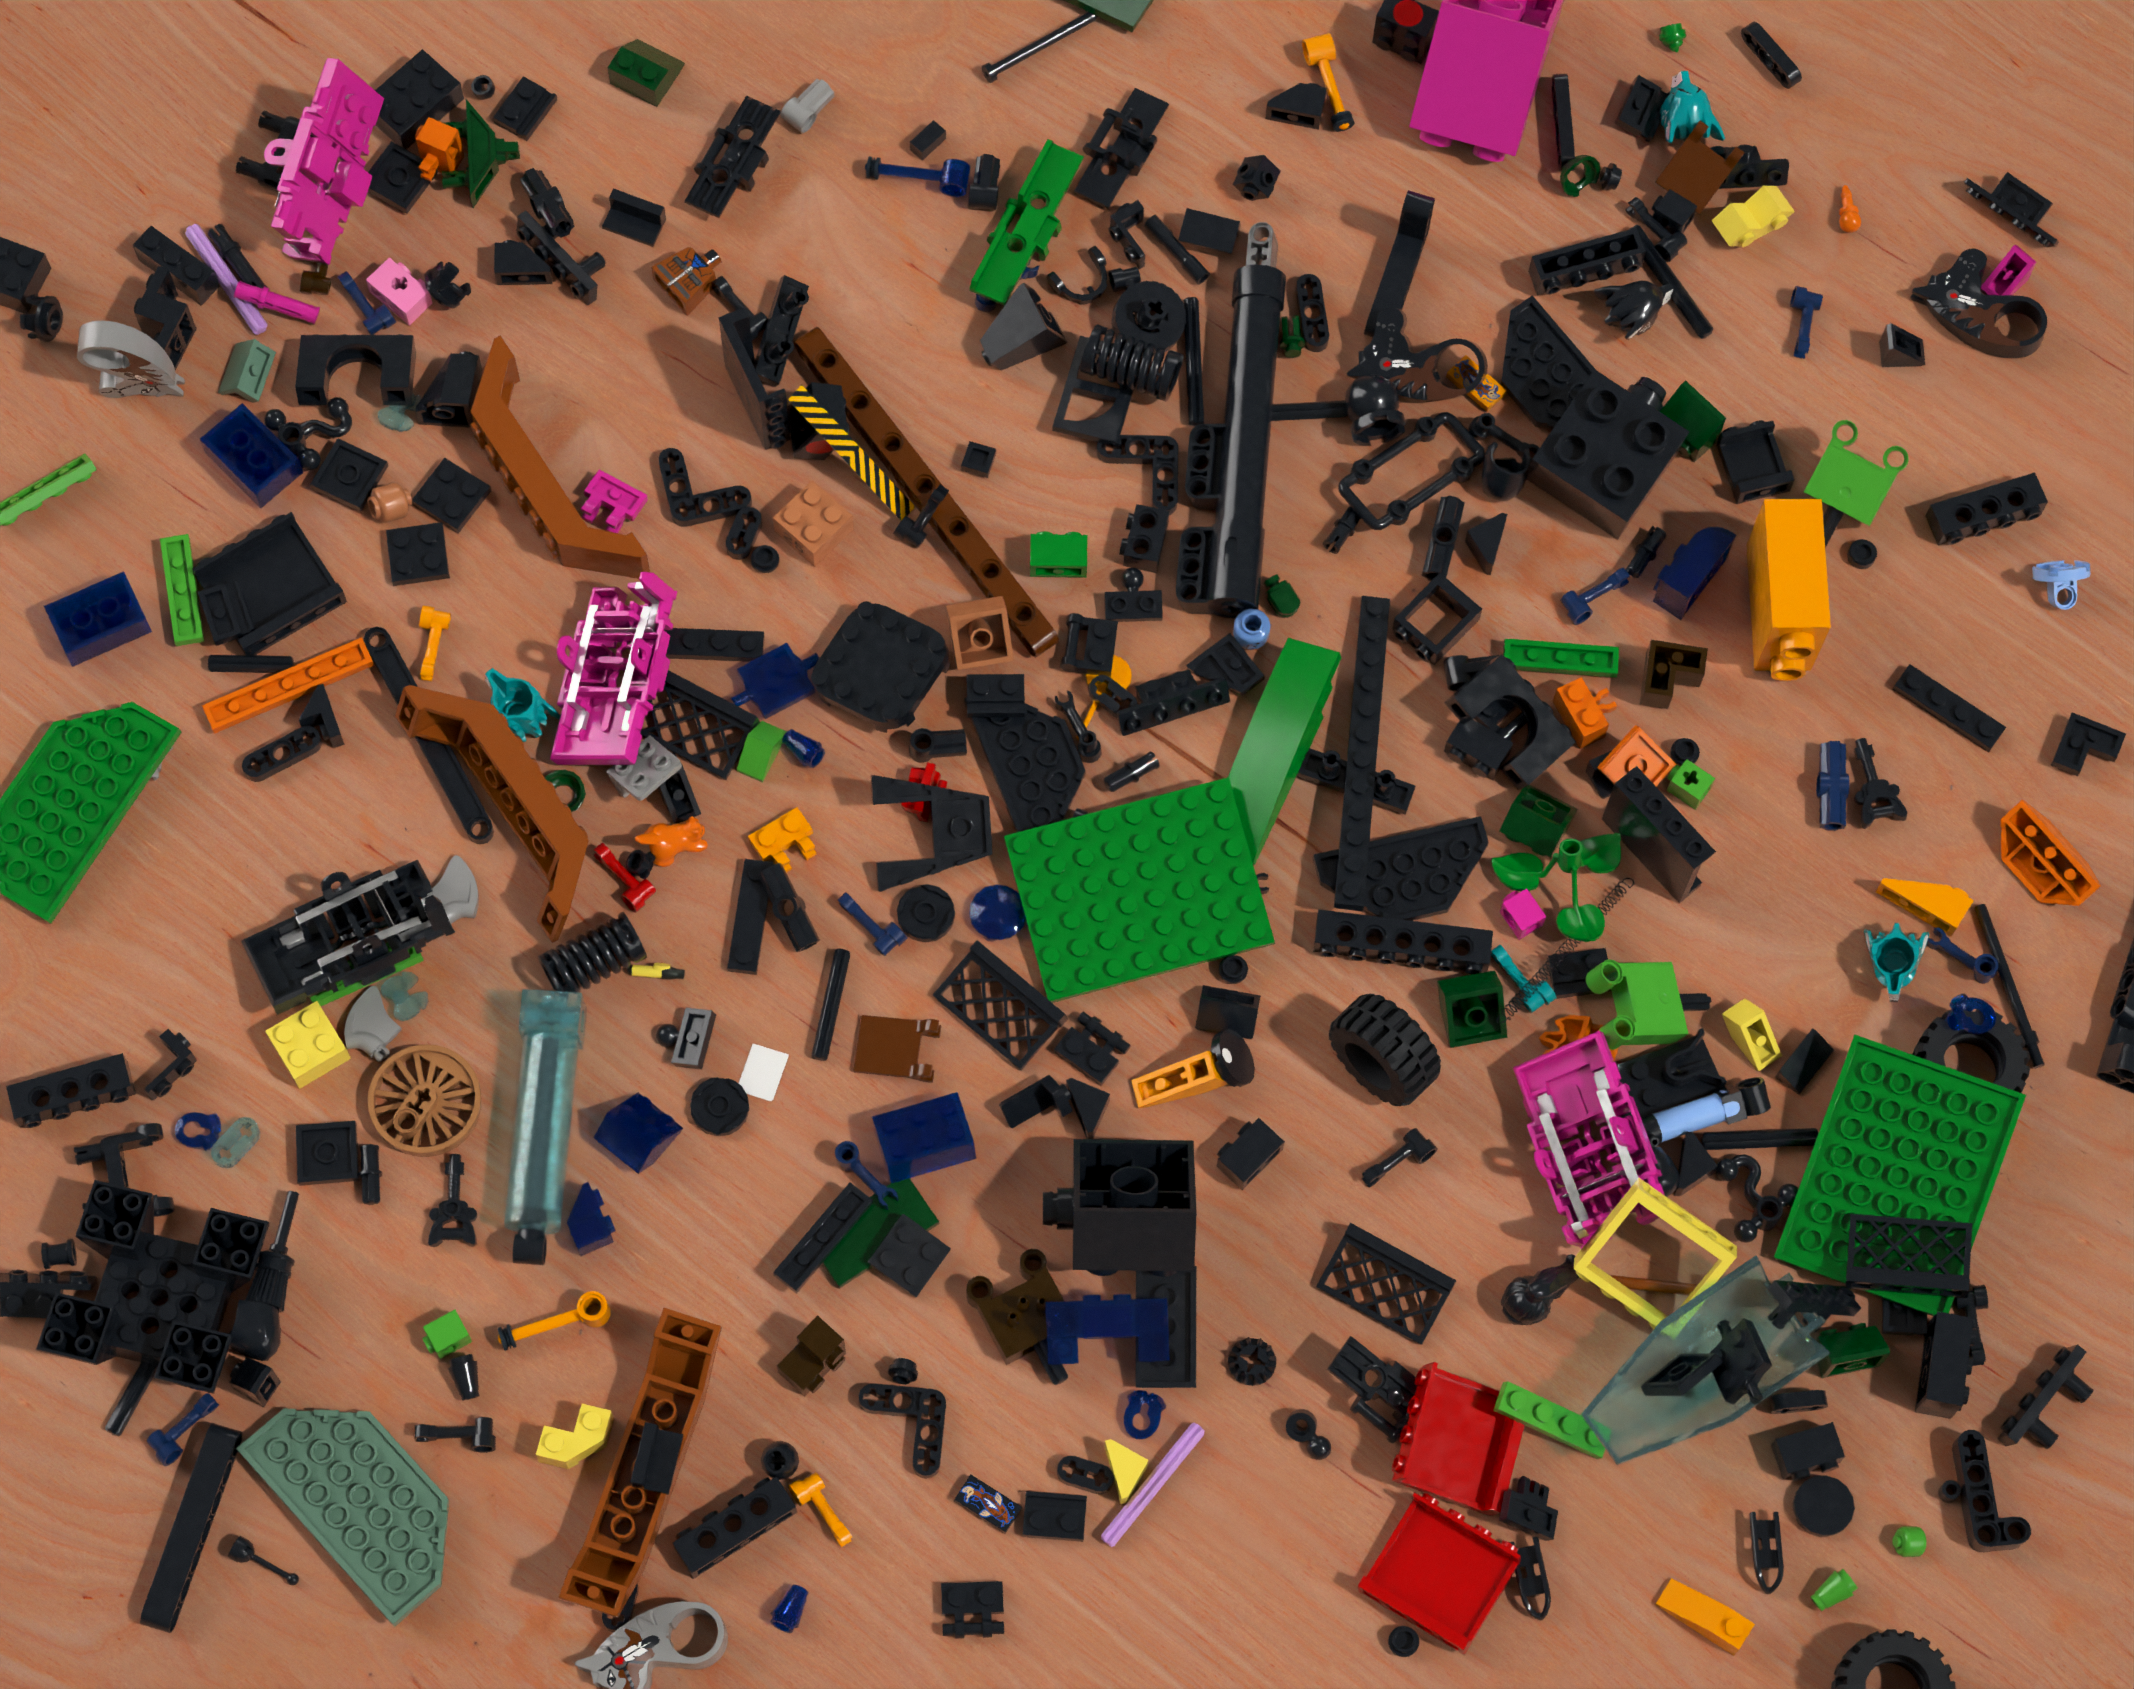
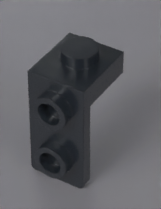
(1124, 219)
(180, 1067)
(1035, 1100)

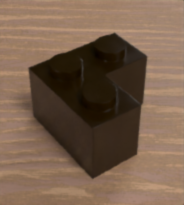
(1670, 664)
(813, 1357)

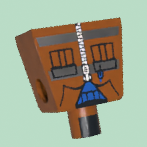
(687, 277)

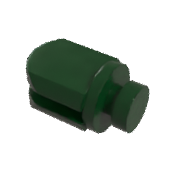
(1292, 344)
(1282, 597)

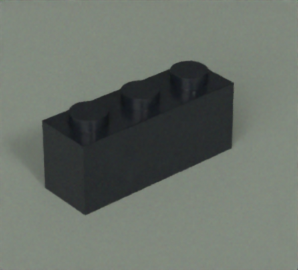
(187, 271)

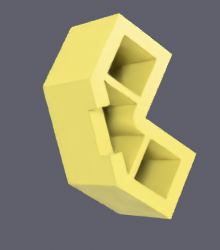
(1756, 217)
(568, 1448)

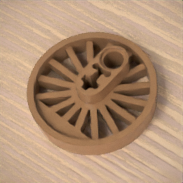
(450, 1065)

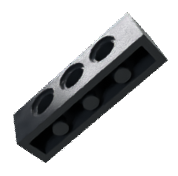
(2024, 490)
(24, 1095)
(727, 1543)

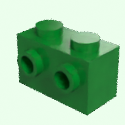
(1058, 555)

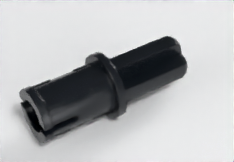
(1343, 529)
(1646, 551)
(1131, 772)
(370, 1174)

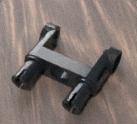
(265, 173)
(111, 1151)

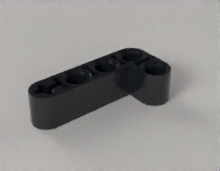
(1984, 1492)

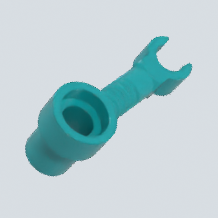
(1542, 996)

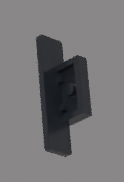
(1753, 171)
(2018, 201)
(1171, 699)
(33, 1293)

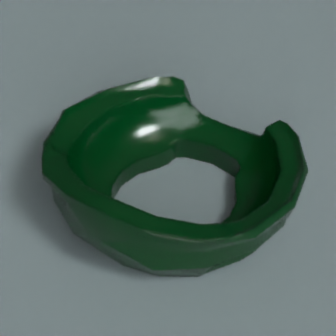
(1591, 174)
(569, 779)

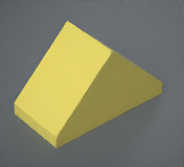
(1126, 1468)

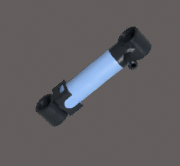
(1725, 1105)

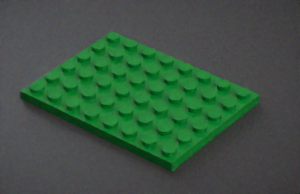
(1139, 890)
(1901, 1145)

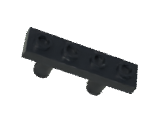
(562, 264)
(780, 330)
(1330, 771)
(1810, 1298)
(2033, 1403)

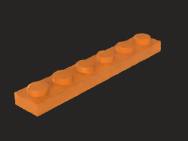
(287, 685)

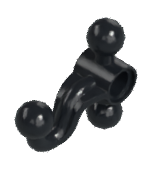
(309, 458)
(1747, 1229)

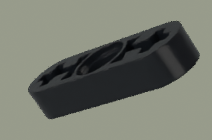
(1771, 55)
(1317, 302)
(279, 765)

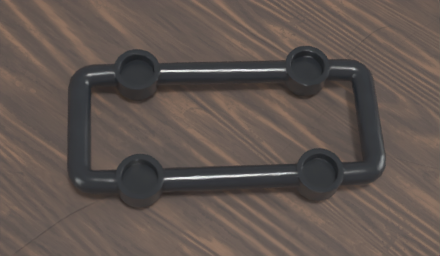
(1398, 510)

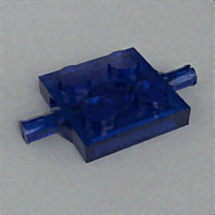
(776, 680)

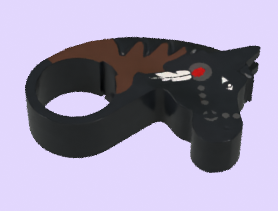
(1971, 316)
(1411, 372)

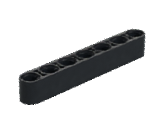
(191, 1528)

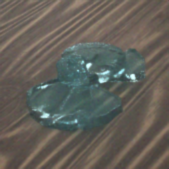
(394, 417)
(396, 989)

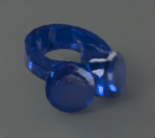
(1958, 1020)
(201, 1141)
(1156, 1406)

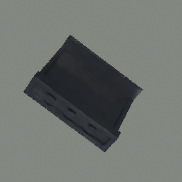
(765, 411)
(279, 580)
(1657, 833)

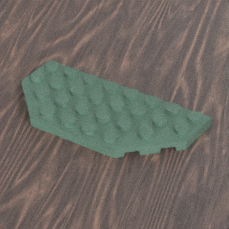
(358, 1501)

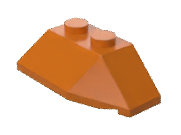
(2044, 858)

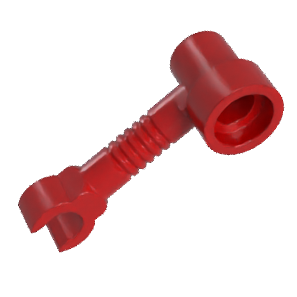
(638, 891)

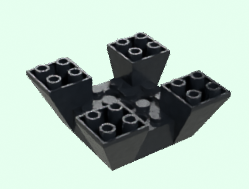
(186, 1345)

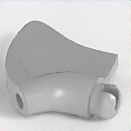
(457, 891)
(370, 1026)

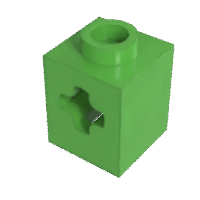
(1696, 791)
(446, 1335)

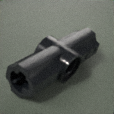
(547, 202)
(1446, 525)
(780, 891)

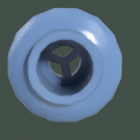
(1251, 629)

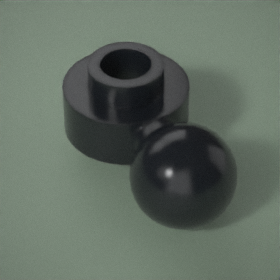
(1318, 1446)

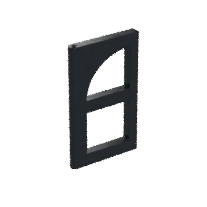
(1104, 428)

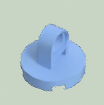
(2061, 576)

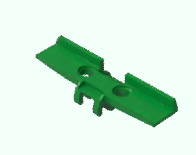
(1046, 181)

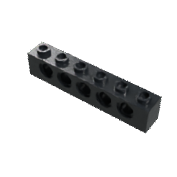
(1476, 941)

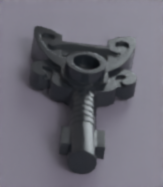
(1876, 790)
(453, 1210)

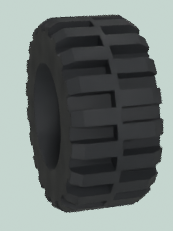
(1999, 1043)
(1385, 1049)
(1896, 1649)

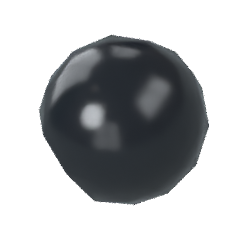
(780, 1460)

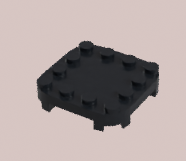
(880, 666)

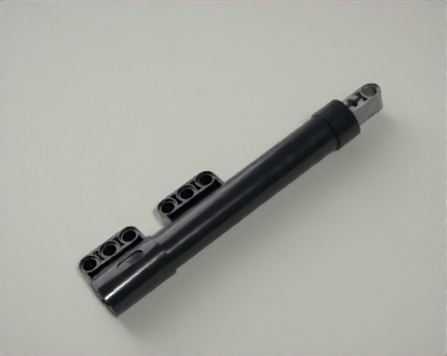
(1237, 450)

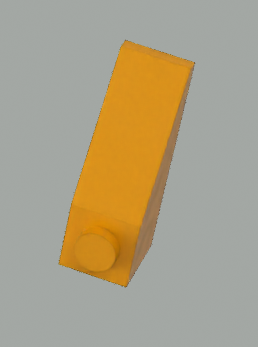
(1933, 903)
(1178, 1081)
(1705, 1616)

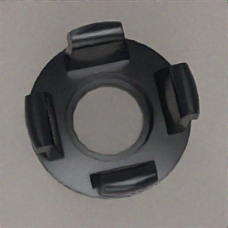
(440, 286)
(48, 311)

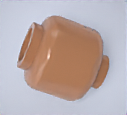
(389, 502)

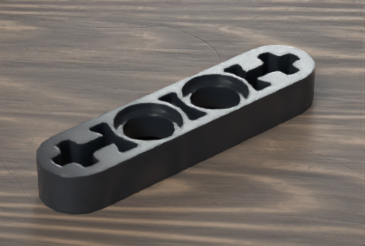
(1562, 119)

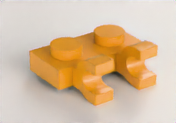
(782, 834)

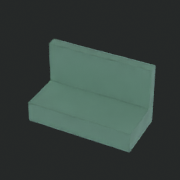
(247, 370)

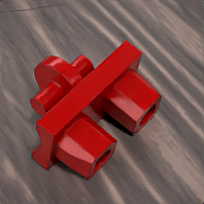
(923, 776)

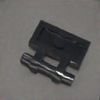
(1086, 1055)
(972, 1599)

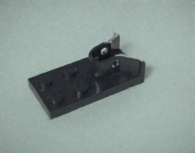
(1671, 1076)
(1181, 1296)

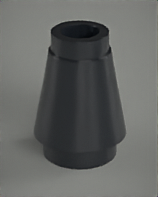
(465, 1376)

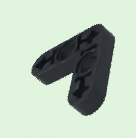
(1158, 459)
(688, 500)
(916, 1410)

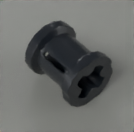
(59, 1254)

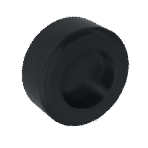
(1862, 554)

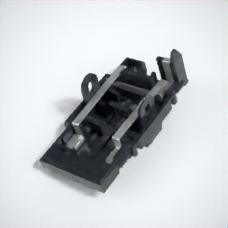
(296, 954)

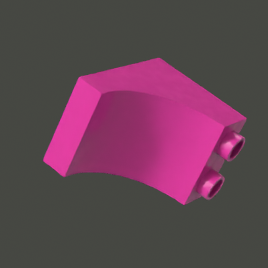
(1484, 73)

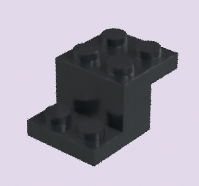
(165, 317)

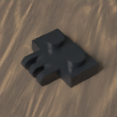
(1529, 1509)

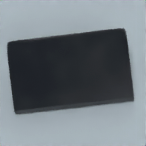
(1805, 1062)

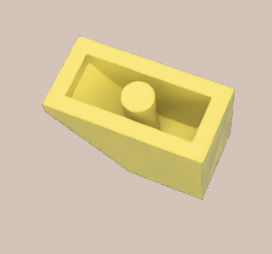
(1752, 1033)

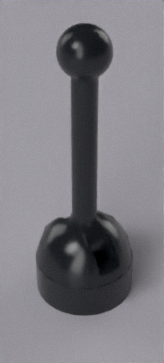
(243, 1551)

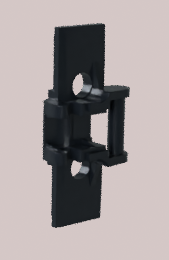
(1128, 151)
(738, 161)
(1393, 1385)

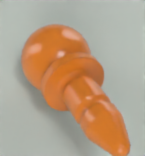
(1850, 219)

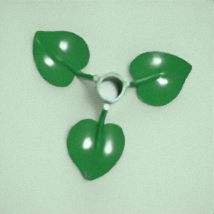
(1598, 853)

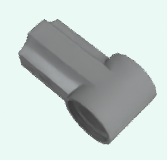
(803, 111)

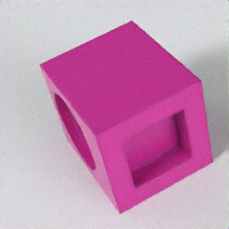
(1522, 913)

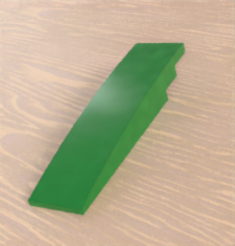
(1280, 736)

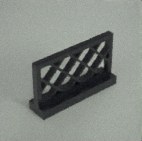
(711, 705)
(1014, 984)
(1398, 1260)
(1909, 1281)

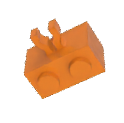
(438, 147)
(1582, 712)

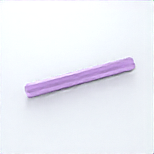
(225, 278)
(1152, 1484)

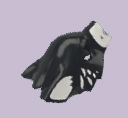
(1634, 305)

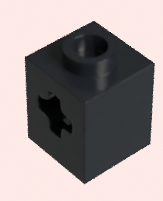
(1674, 211)

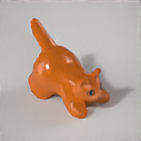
(669, 840)

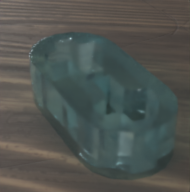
(240, 1147)

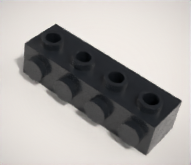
(1587, 262)

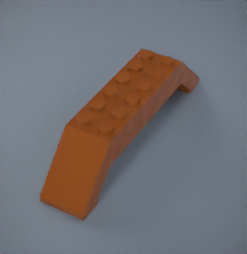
(536, 486)
(513, 785)
(630, 1516)

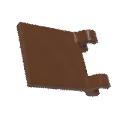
(1697, 170)
(893, 1047)

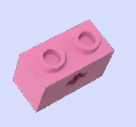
(399, 290)

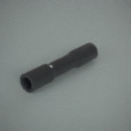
(1187, 261)

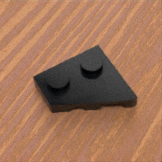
(1228, 661)

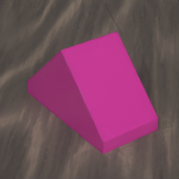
(2010, 273)

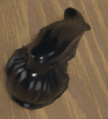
(1530, 1297)

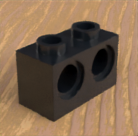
(1150, 539)

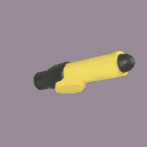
(658, 970)

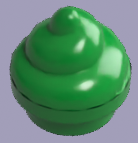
(1672, 36)

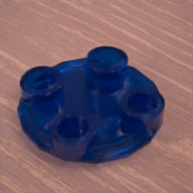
(997, 912)

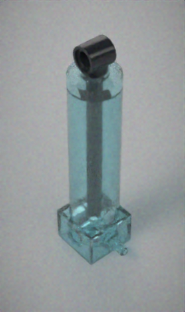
(551, 1035)

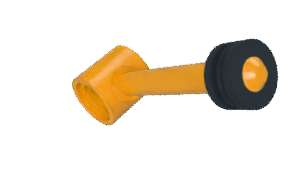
(1319, 52)
(509, 1336)

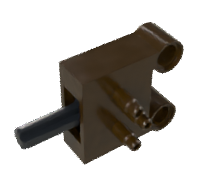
(1019, 1315)

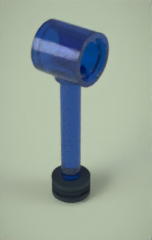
(952, 177)

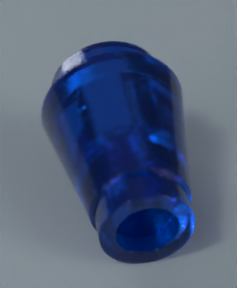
(805, 749)
(789, 1610)

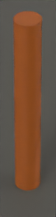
(1656, 1285)

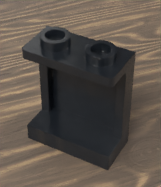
(1753, 462)

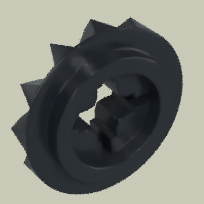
(1259, 1373)

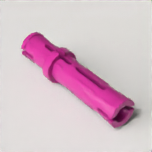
(276, 302)

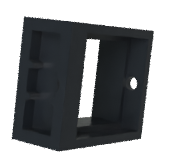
(1455, 600)

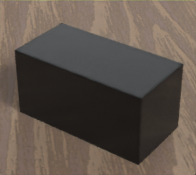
(927, 140)

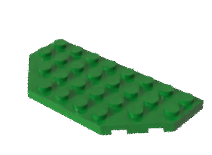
(73, 801)

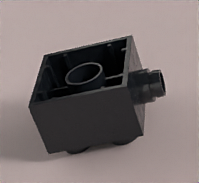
(1608, 451)
(1129, 1206)

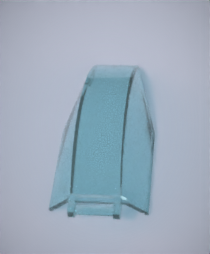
(1640, 1424)

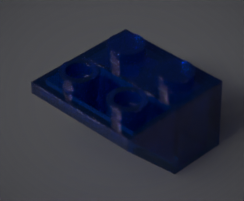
(637, 1132)

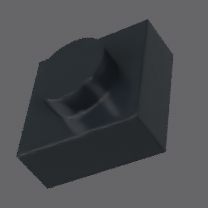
(978, 459)

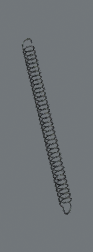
(1556, 954)

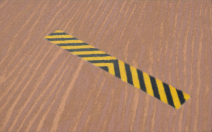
(851, 452)

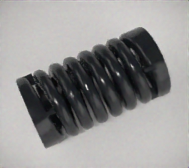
(1130, 376)
(570, 958)

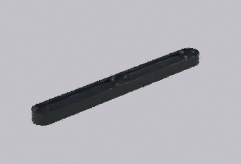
(439, 755)

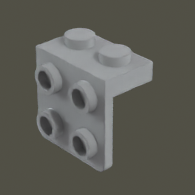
(651, 770)

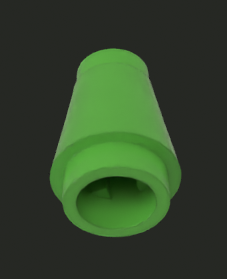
(1834, 1590)

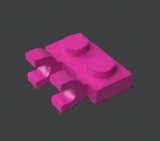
(614, 495)

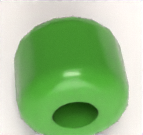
(1909, 1541)

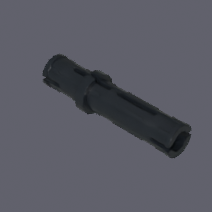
(231, 251)

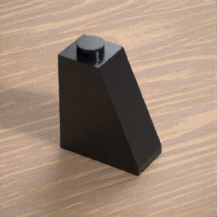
(1021, 331)
(451, 392)

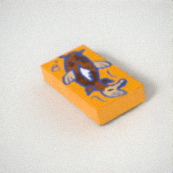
(1486, 394)

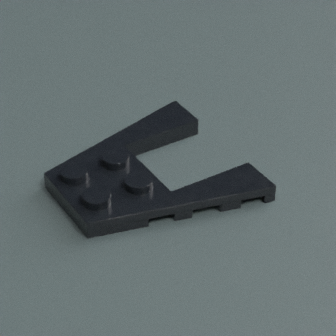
(958, 828)

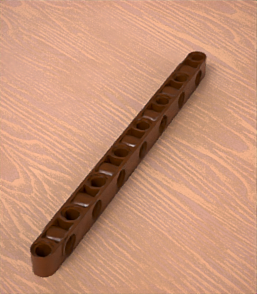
(911, 475)

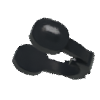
(1059, 287)

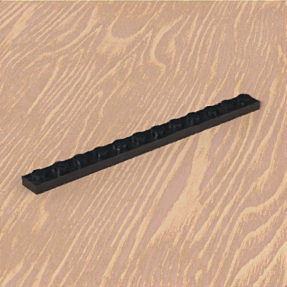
(1362, 754)

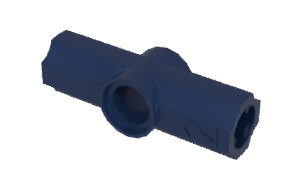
(1832, 786)

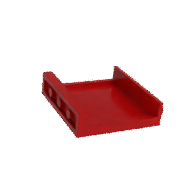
(1457, 1442)
(1441, 1572)

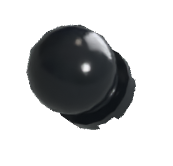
(1373, 409)

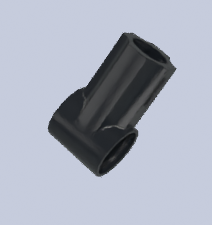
(984, 188)
(1461, 669)
(940, 743)

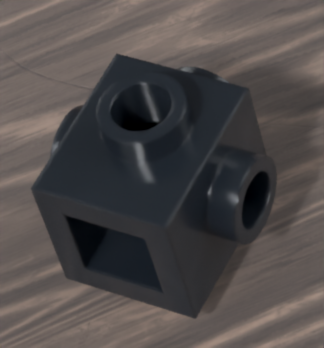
(1256, 177)

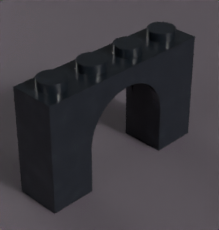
(326, 353)
(1546, 735)

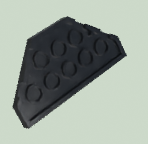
(1541, 365)
(1032, 765)
(1415, 871)

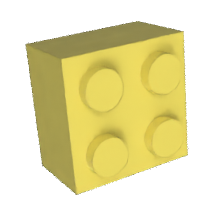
(308, 1044)

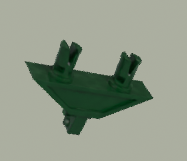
(484, 155)

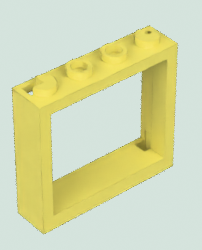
(1675, 1216)

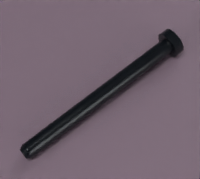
(991, 71)

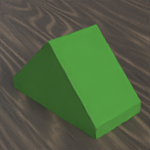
(760, 750)

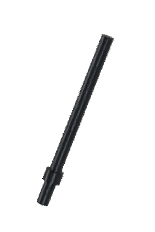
(2010, 988)

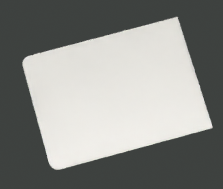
(763, 1072)

